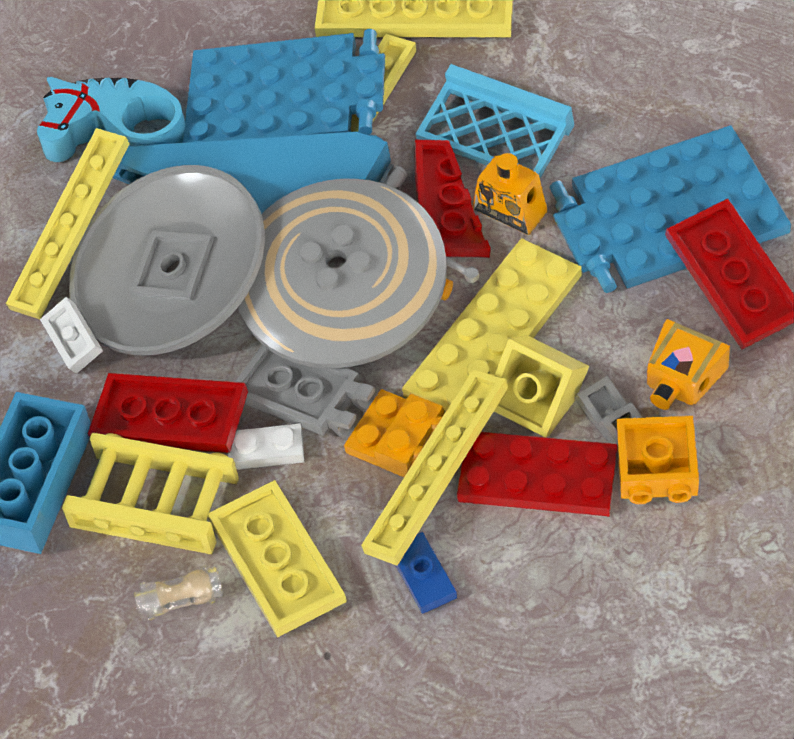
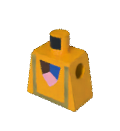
(684, 365)

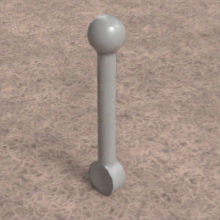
(470, 274)

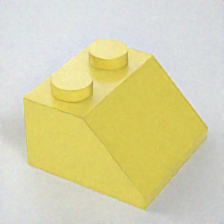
(539, 384)

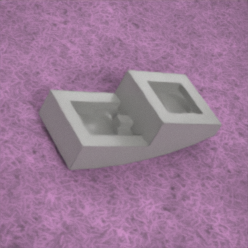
(604, 406)

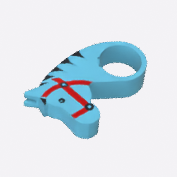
(108, 105)

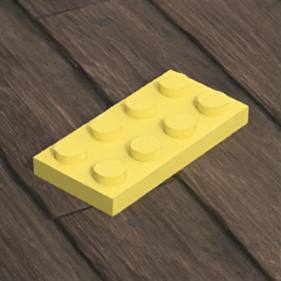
(277, 558)

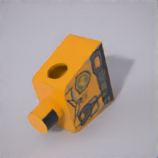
(510, 194)

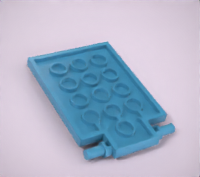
(284, 88)
(637, 199)

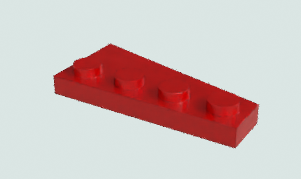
(447, 200)

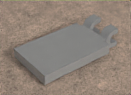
(305, 393)

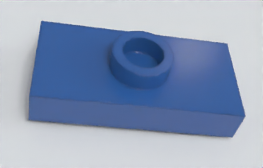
(425, 576)

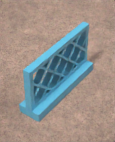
(500, 97)

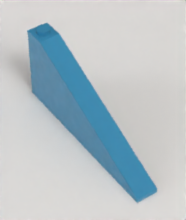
(268, 164)

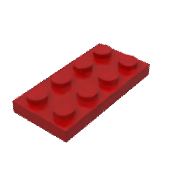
(733, 273)
(170, 411)
(539, 474)

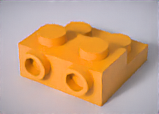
(394, 431)
(657, 458)

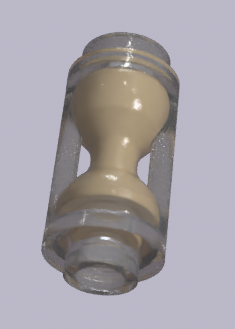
(194, 588)

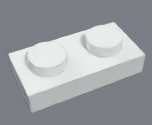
(71, 335)
(268, 446)

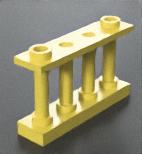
(155, 525)

